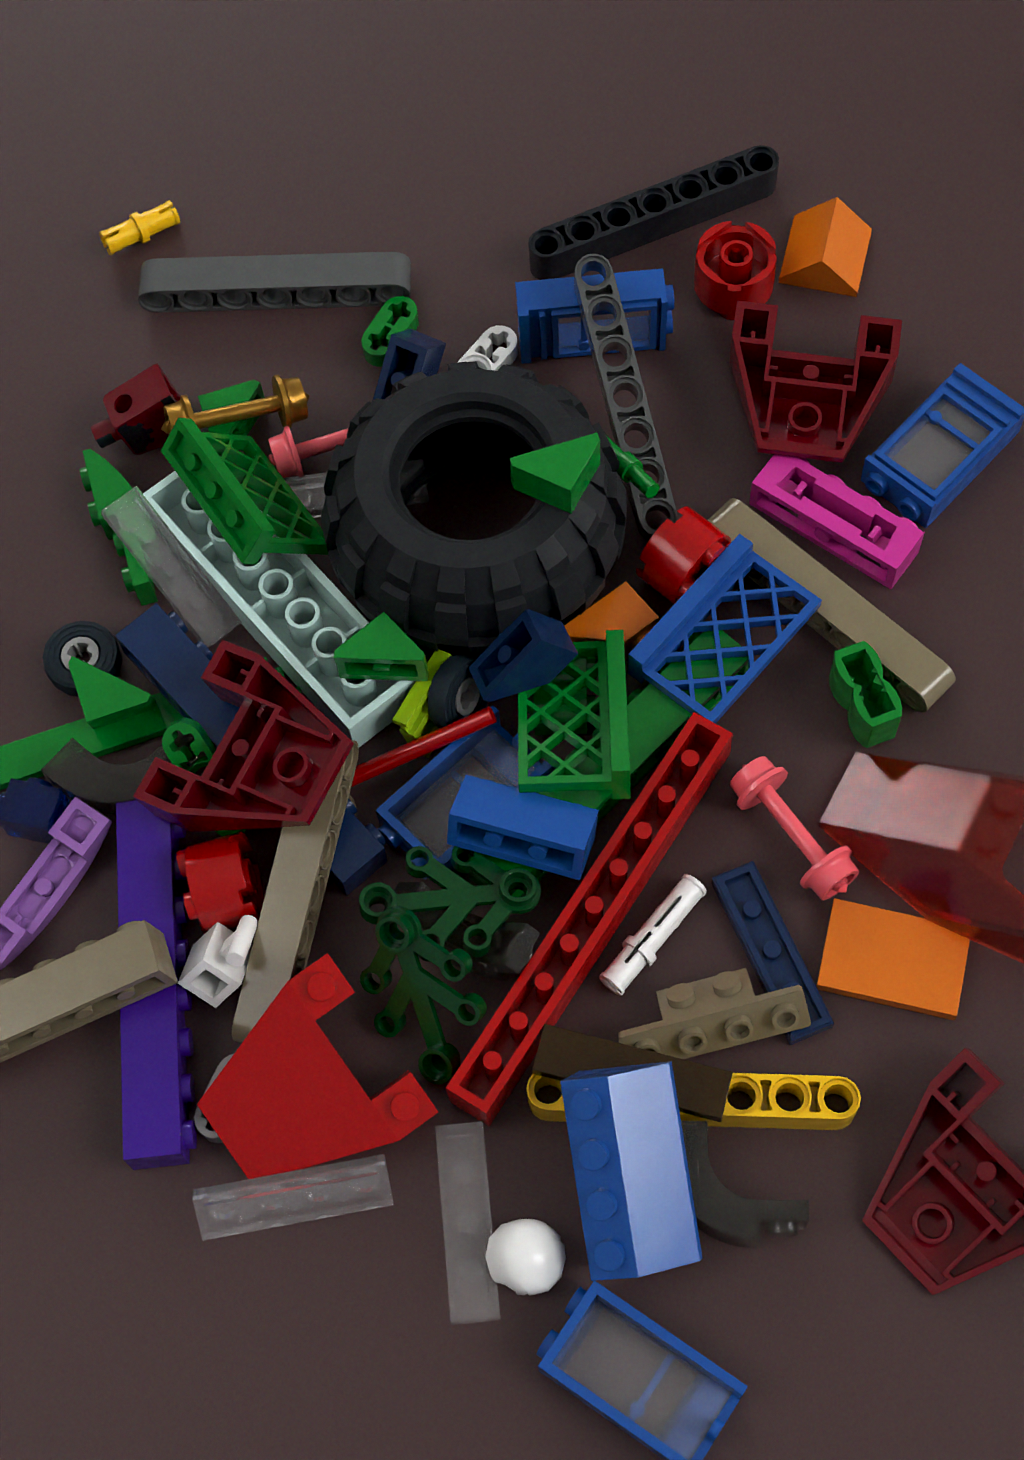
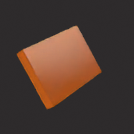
(893, 960)

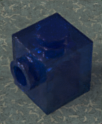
(31, 808)

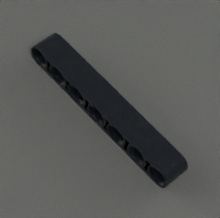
(654, 212)

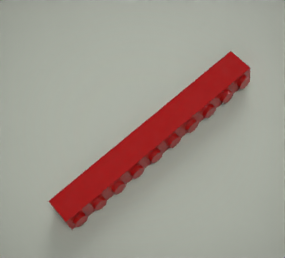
(589, 920)

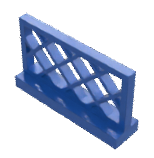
(693, 609)

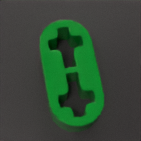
(383, 327)

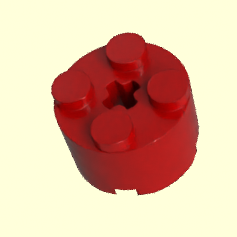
(734, 266)
(681, 553)
(221, 881)

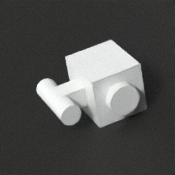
(219, 961)

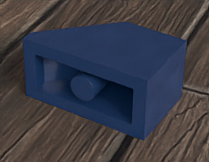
(407, 354)
(523, 656)

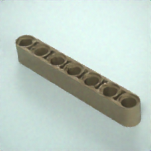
(843, 614)
(292, 903)

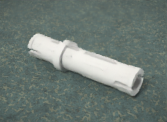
(641, 948)

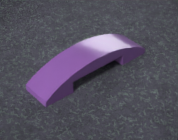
(51, 878)

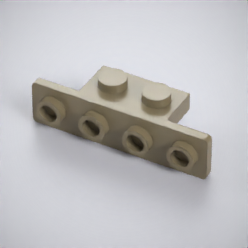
(717, 1016)

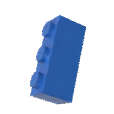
(522, 827)

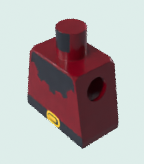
(137, 412)

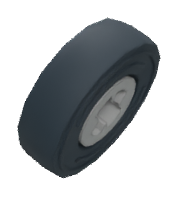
(73, 640)
(453, 692)

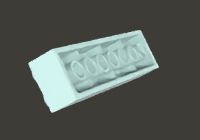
(289, 612)

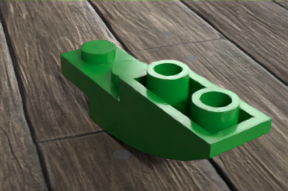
(107, 486)

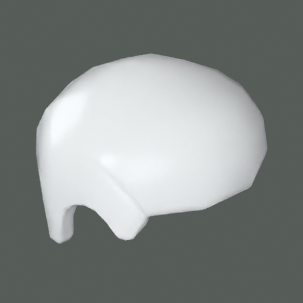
(526, 1256)

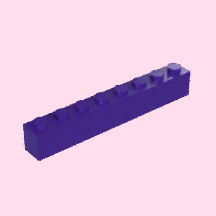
(154, 1028)

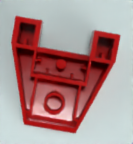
(292, 1097)

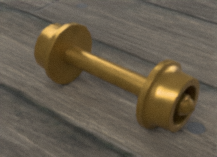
(288, 401)

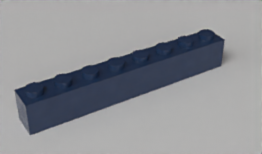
(175, 667)

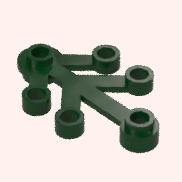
(458, 896)
(420, 987)

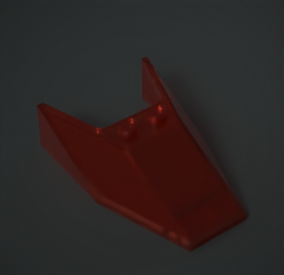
(937, 841)

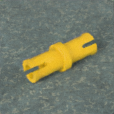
(139, 227)

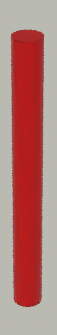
(424, 745)

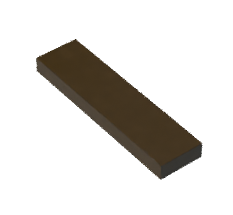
(699, 1087)

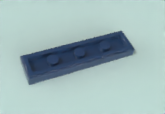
(769, 942)

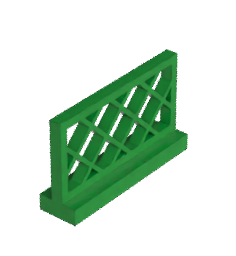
(234, 506)
(612, 725)

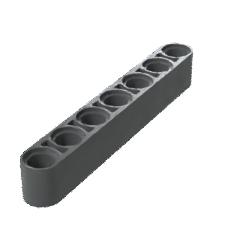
(273, 281)
(618, 378)

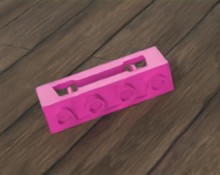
(836, 517)

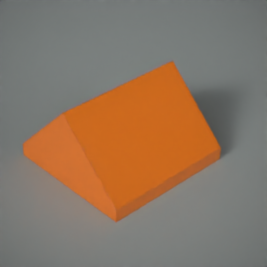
(826, 249)

